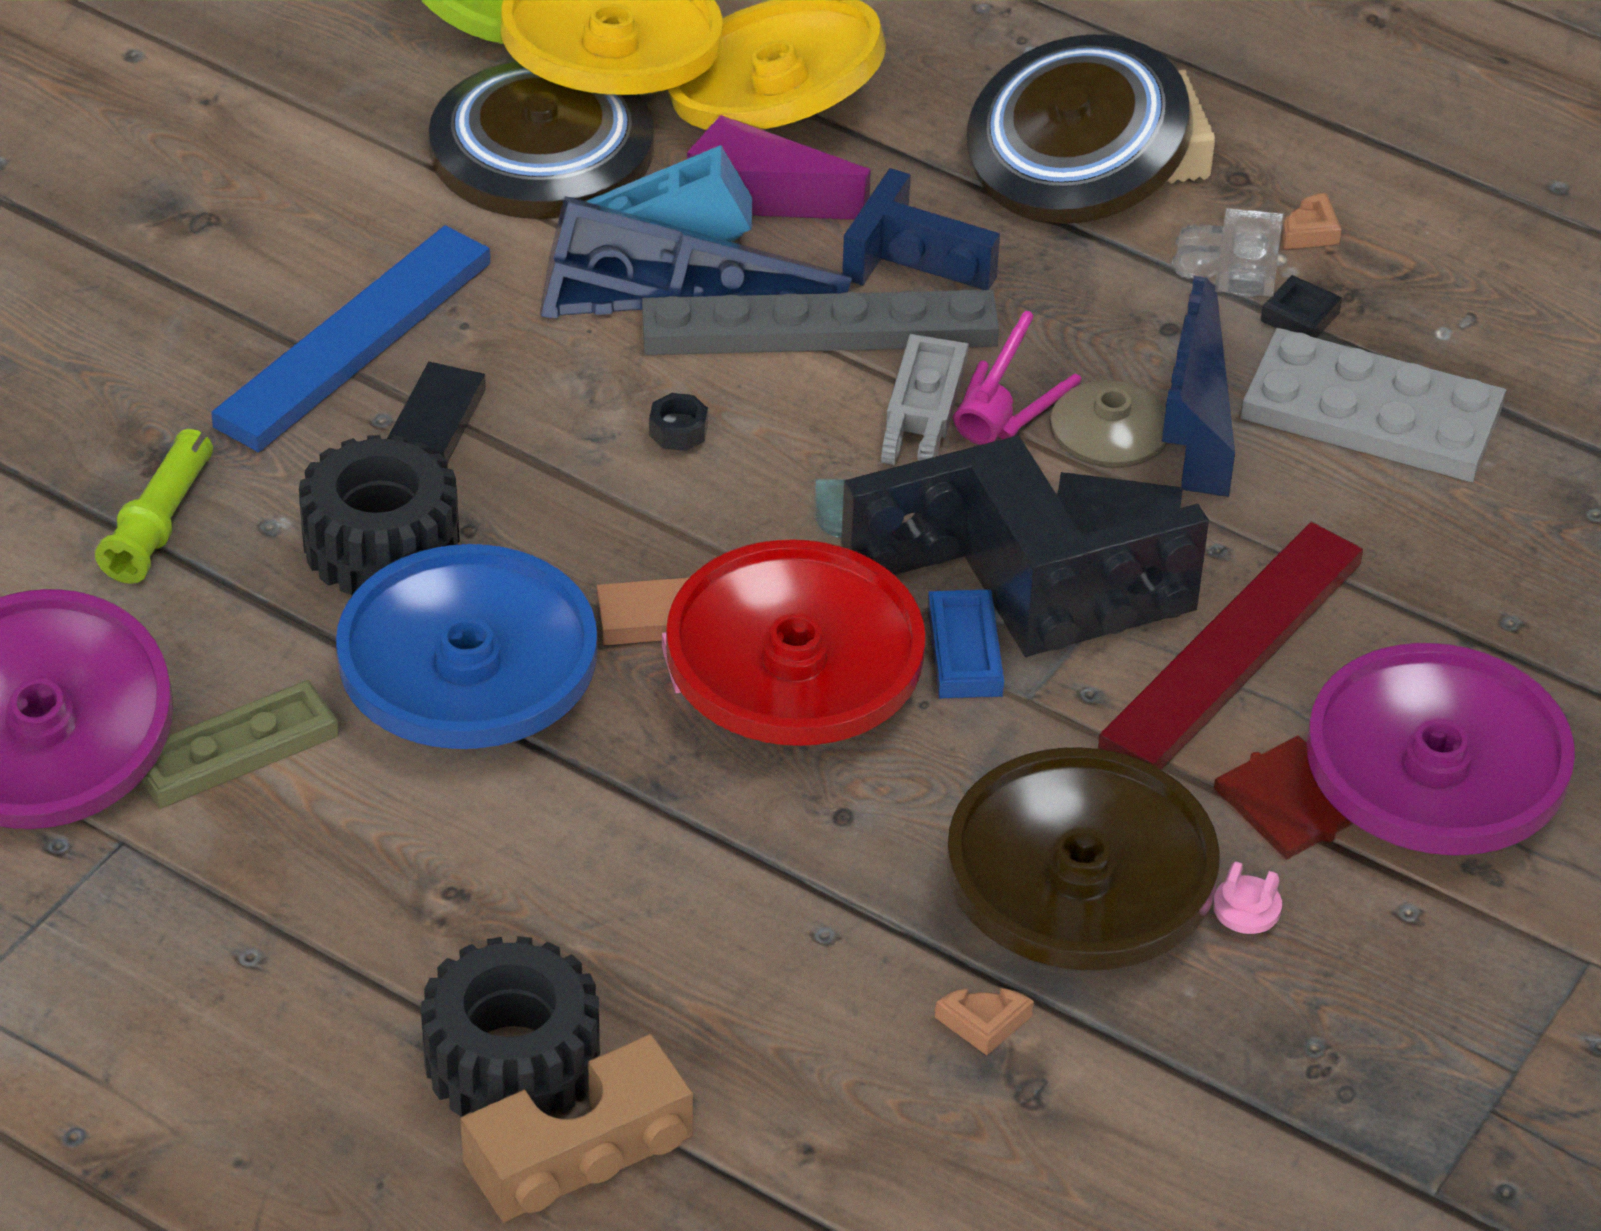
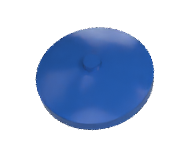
(466, 646)

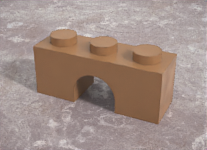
(533, 1159)

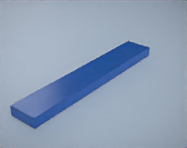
(350, 338)

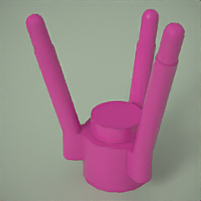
(988, 405)

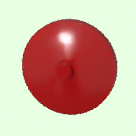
(795, 642)

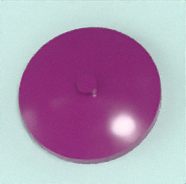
(78, 706)
(1440, 748)

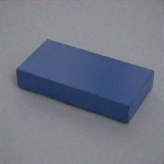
(965, 644)

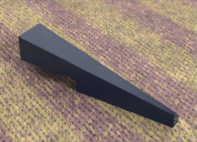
(614, 259)
(1199, 397)

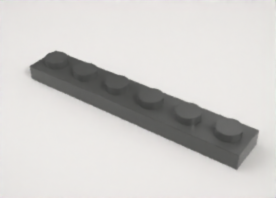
(816, 321)

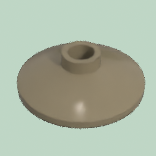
(1109, 423)

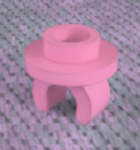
(1248, 902)

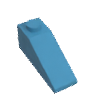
(693, 195)

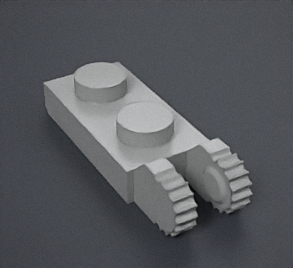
(924, 395)

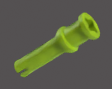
(146, 521)

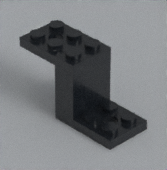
(1024, 545)

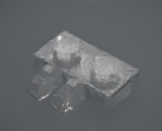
(1239, 252)

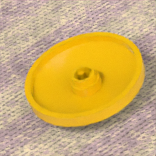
(613, 43)
(784, 63)

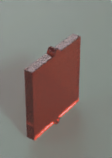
(1282, 798)

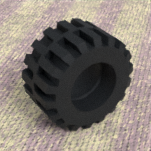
(375, 507)
(509, 988)

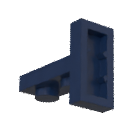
(917, 239)

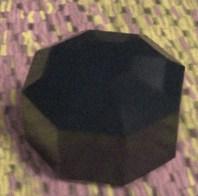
(678, 421)

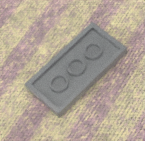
(1374, 404)

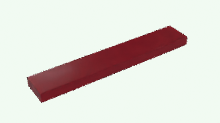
(1232, 647)

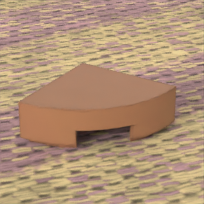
(1311, 224)
(984, 1017)

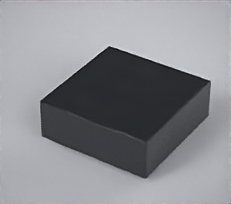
(1301, 307)

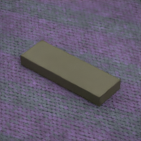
(240, 743)

